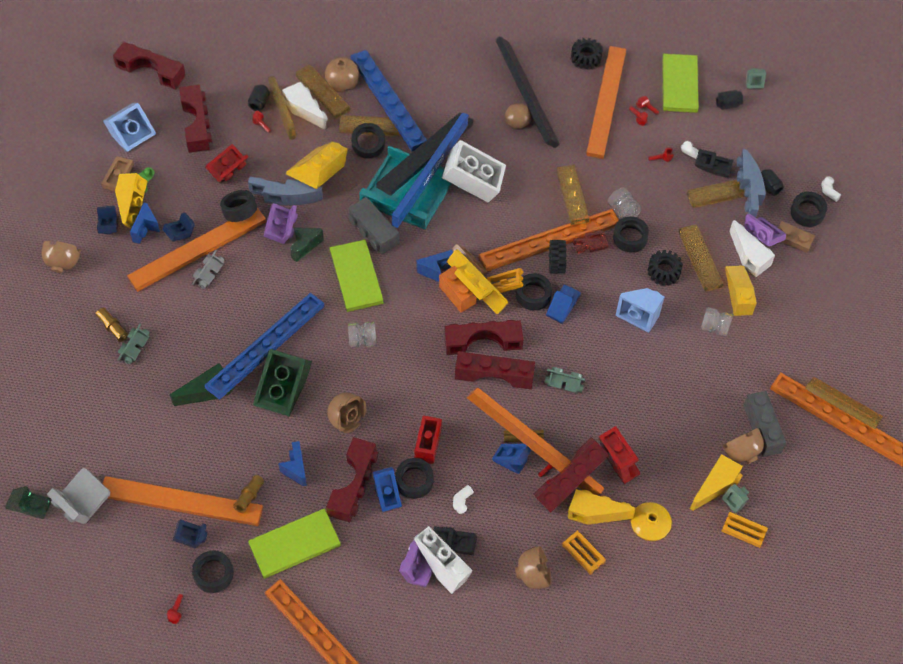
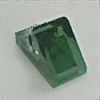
(307, 240)
(28, 503)

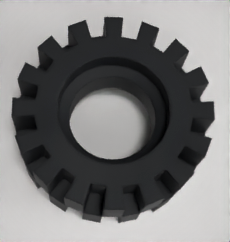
(586, 46)
(557, 256)
(663, 276)

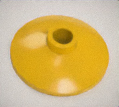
(649, 529)

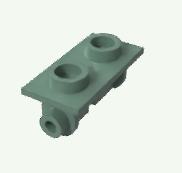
(129, 351)
(572, 381)

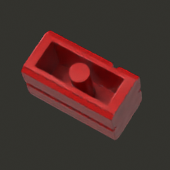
(428, 439)

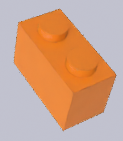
(456, 290)

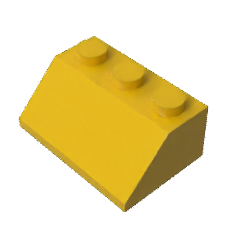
(319, 164)

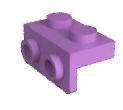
(280, 223)
(764, 230)
(415, 567)

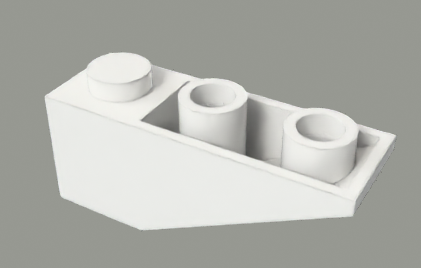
(301, 104)
(751, 252)
(442, 560)

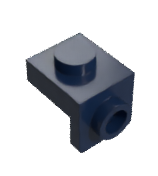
(107, 219)
(179, 229)
(190, 534)

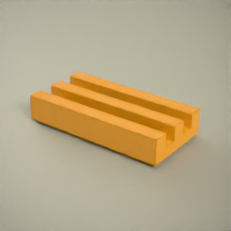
(507, 284)
(733, 518)
(595, 565)

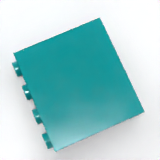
(426, 204)

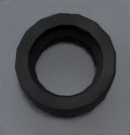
(368, 153)
(811, 198)
(238, 213)
(634, 223)
(534, 304)
(414, 463)
(206, 557)

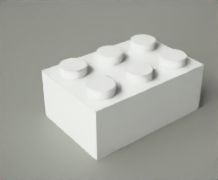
(474, 171)

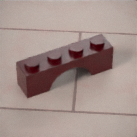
(130, 57)
(196, 134)
(505, 333)
(475, 366)
(585, 461)
(344, 501)

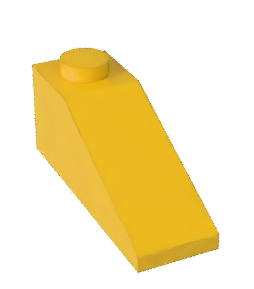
(740, 290)
(721, 478)

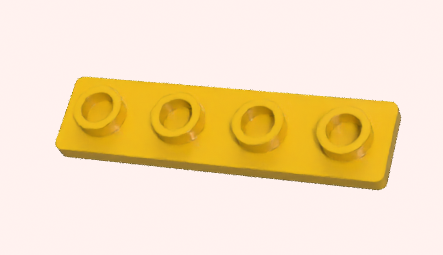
(477, 282)

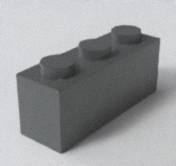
(373, 225)
(762, 416)

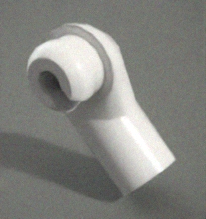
(688, 149)
(828, 190)
(459, 499)

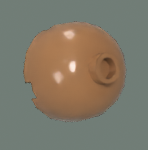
(342, 74)
(59, 256)
(346, 411)
(745, 447)
(533, 569)

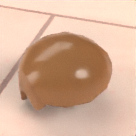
(518, 116)

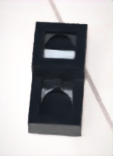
(713, 164)
(458, 541)

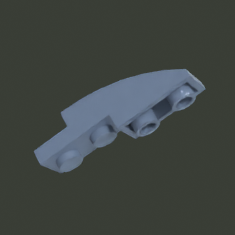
(752, 181)
(290, 193)

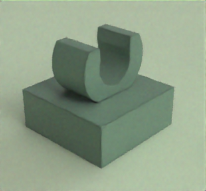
(755, 78)
(736, 497)

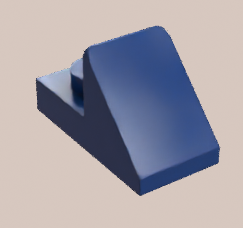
(143, 222)
(432, 265)
(563, 303)
(512, 456)
(294, 468)
(386, 489)

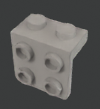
(80, 497)

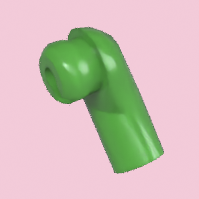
(147, 174)

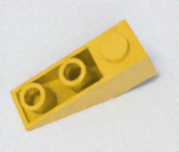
(130, 196)
(595, 509)

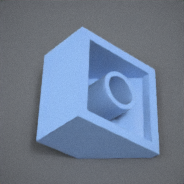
(129, 126)
(640, 308)

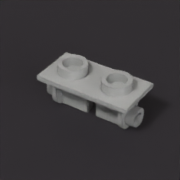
(203, 275)

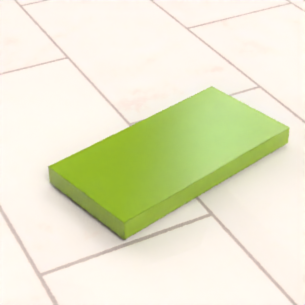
(680, 83)
(356, 275)
(294, 543)

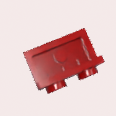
(226, 163)

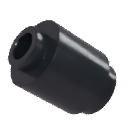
(258, 97)
(729, 99)
(772, 182)

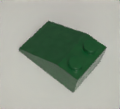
(281, 382)

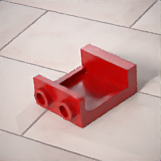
(620, 454)

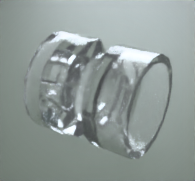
(624, 204)
(716, 321)
(362, 334)

